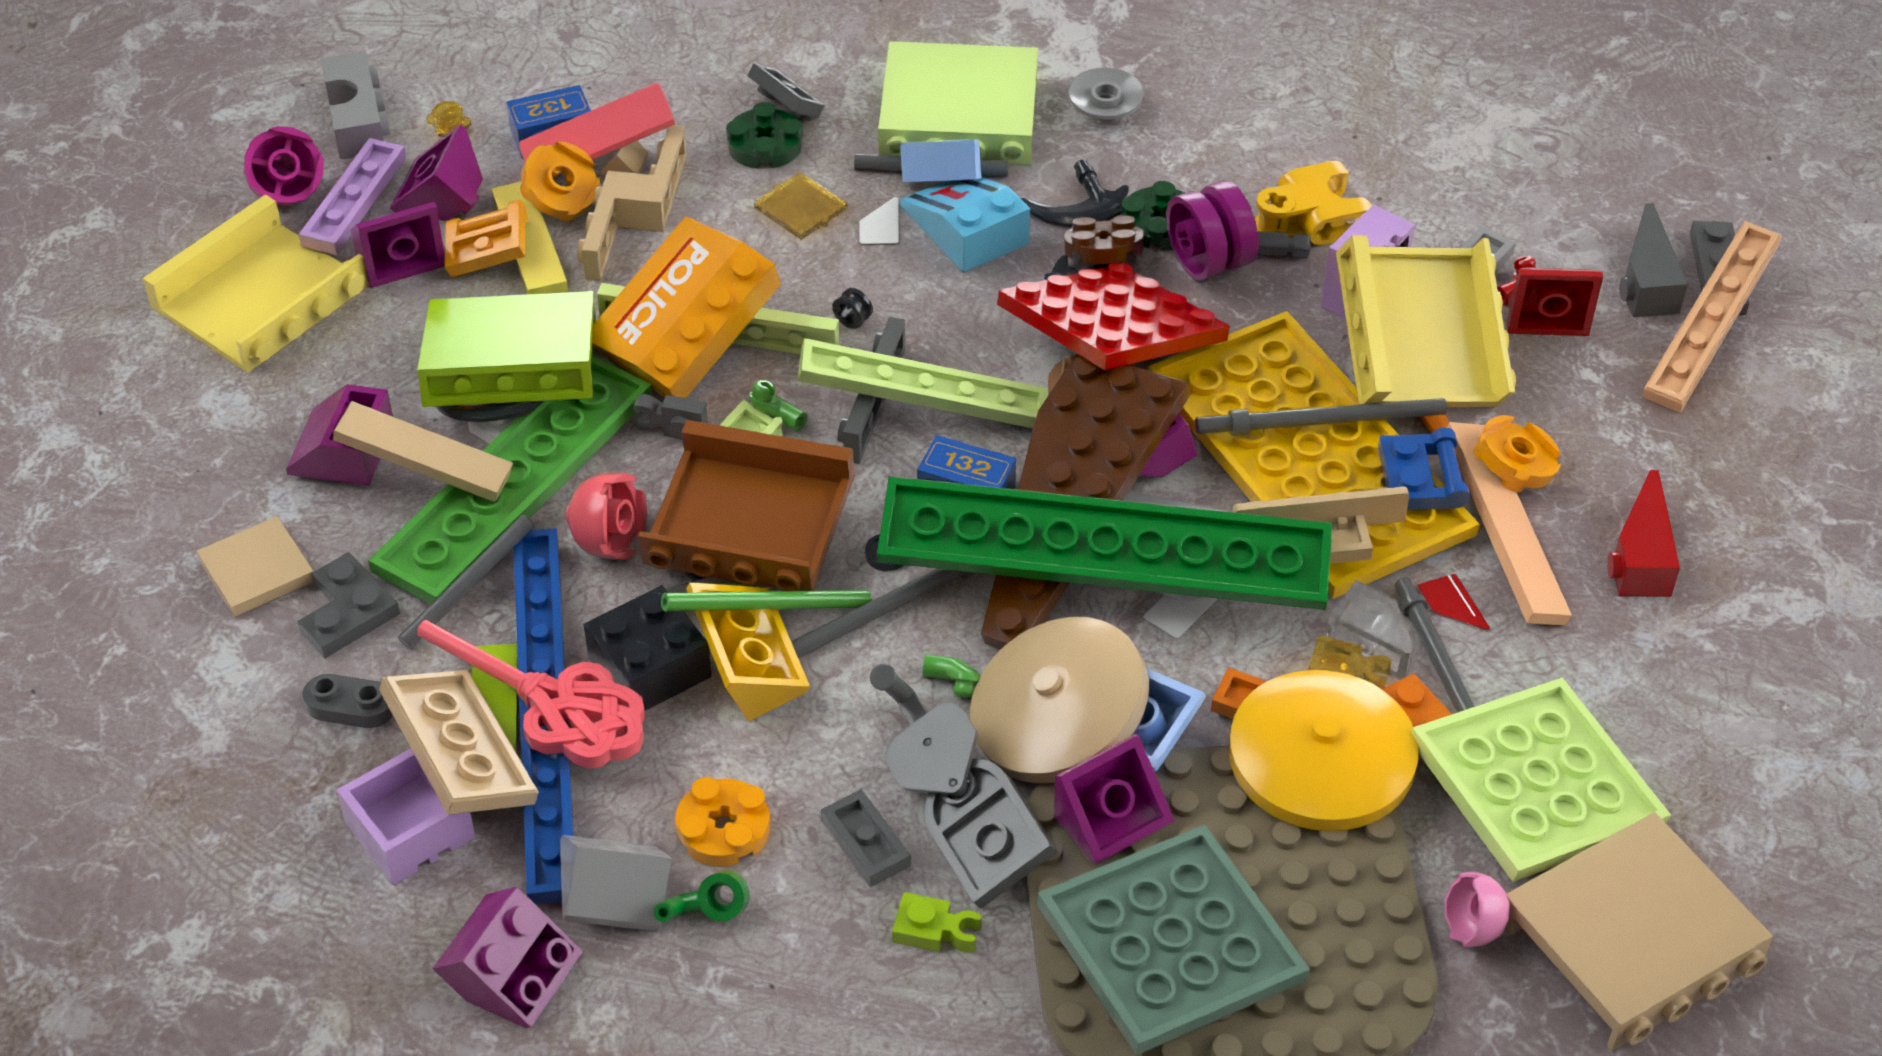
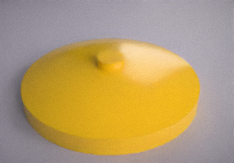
(1323, 750)

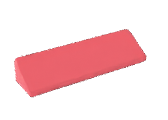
(610, 125)

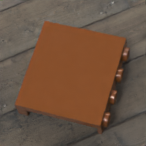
(750, 507)

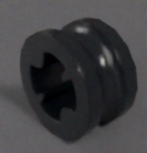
(852, 308)

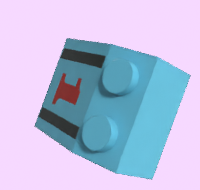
(971, 219)

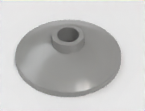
(1106, 93)

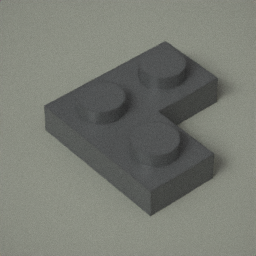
(354, 608)

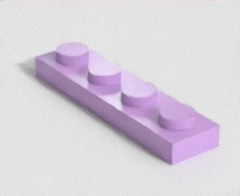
(352, 196)

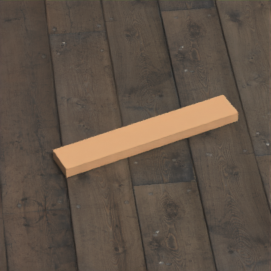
(1711, 317)
(1511, 535)

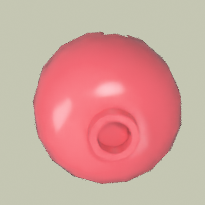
(607, 515)

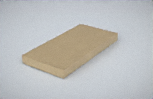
(458, 741)

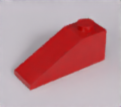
(1646, 551)

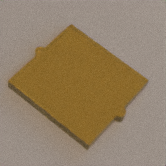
(800, 205)

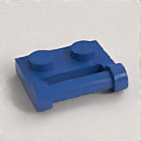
(1407, 465)

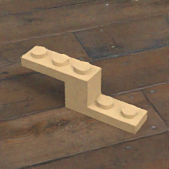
(632, 202)

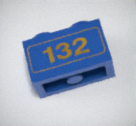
(543, 111)
(966, 464)

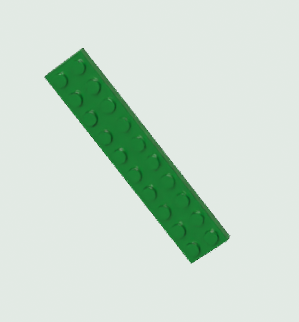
(1106, 542)

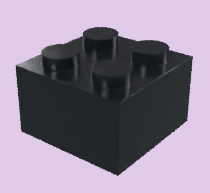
(649, 648)

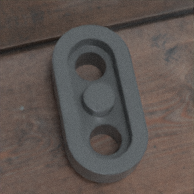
(343, 701)

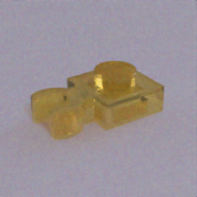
(1346, 658)

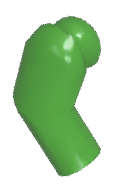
(765, 400)
(952, 669)

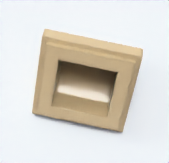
(626, 159)

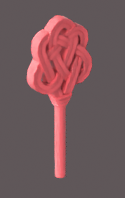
(579, 695)

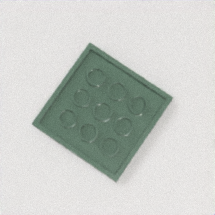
(1171, 938)

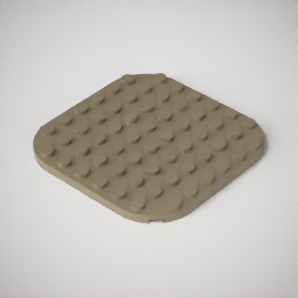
(1334, 894)

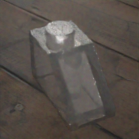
(1375, 622)

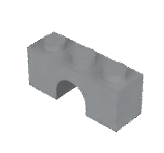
(354, 102)

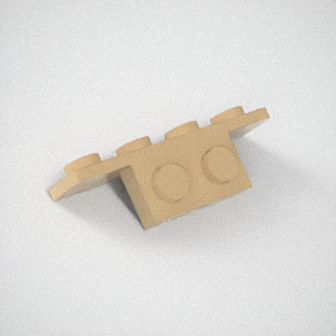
(1347, 512)

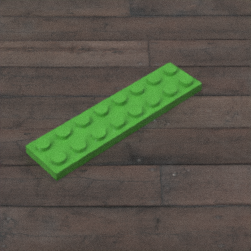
(545, 454)

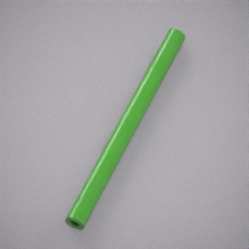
(764, 600)

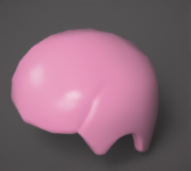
(1476, 909)

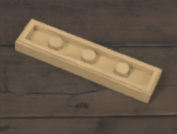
(423, 451)

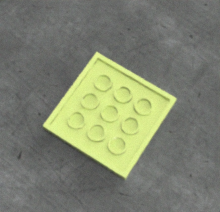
(1535, 776)

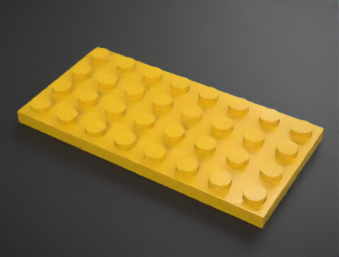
(1280, 369)

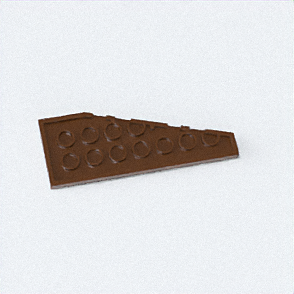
(1084, 443)

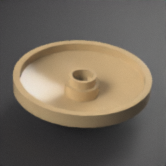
(1058, 697)

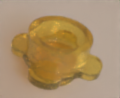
(446, 117)

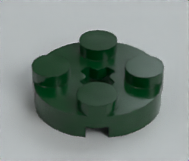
(751, 132)
(1145, 205)

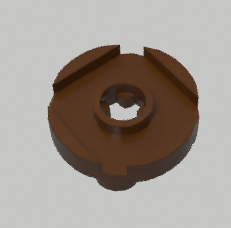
(1103, 240)

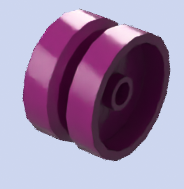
(1212, 230)

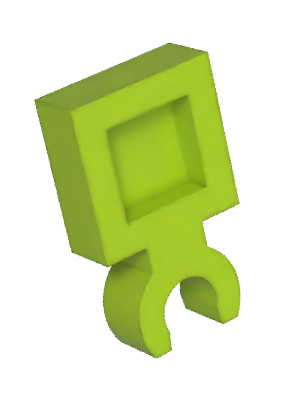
(929, 921)

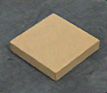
(255, 566)

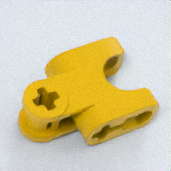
(1310, 203)

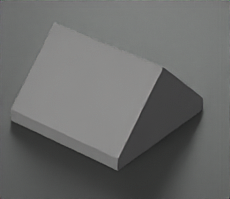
(612, 882)

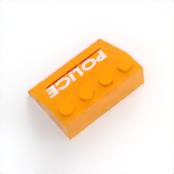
(685, 307)

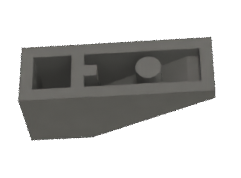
(1653, 275)

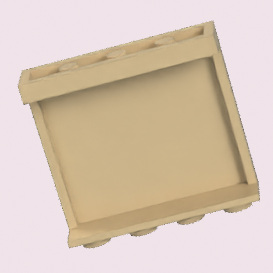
(1640, 928)

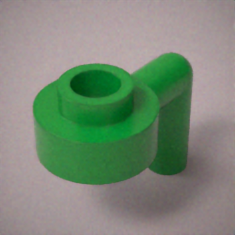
(708, 899)

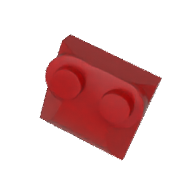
(1553, 301)

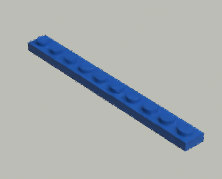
(542, 651)

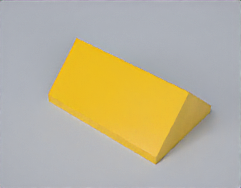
(752, 654)

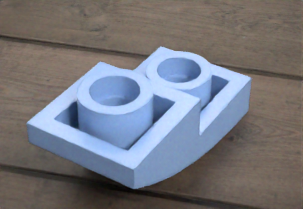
(940, 160)

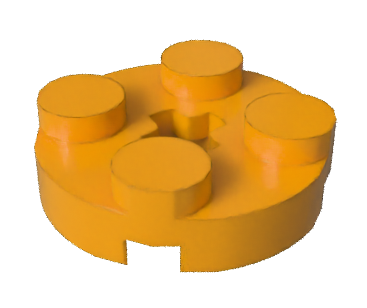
(548, 196)
(1500, 450)
(718, 798)

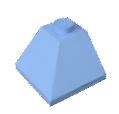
(1166, 715)

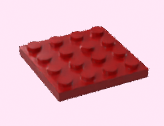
(1113, 315)

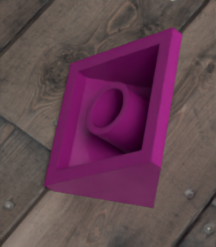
(1111, 800)

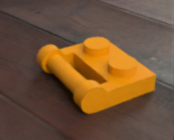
(485, 239)

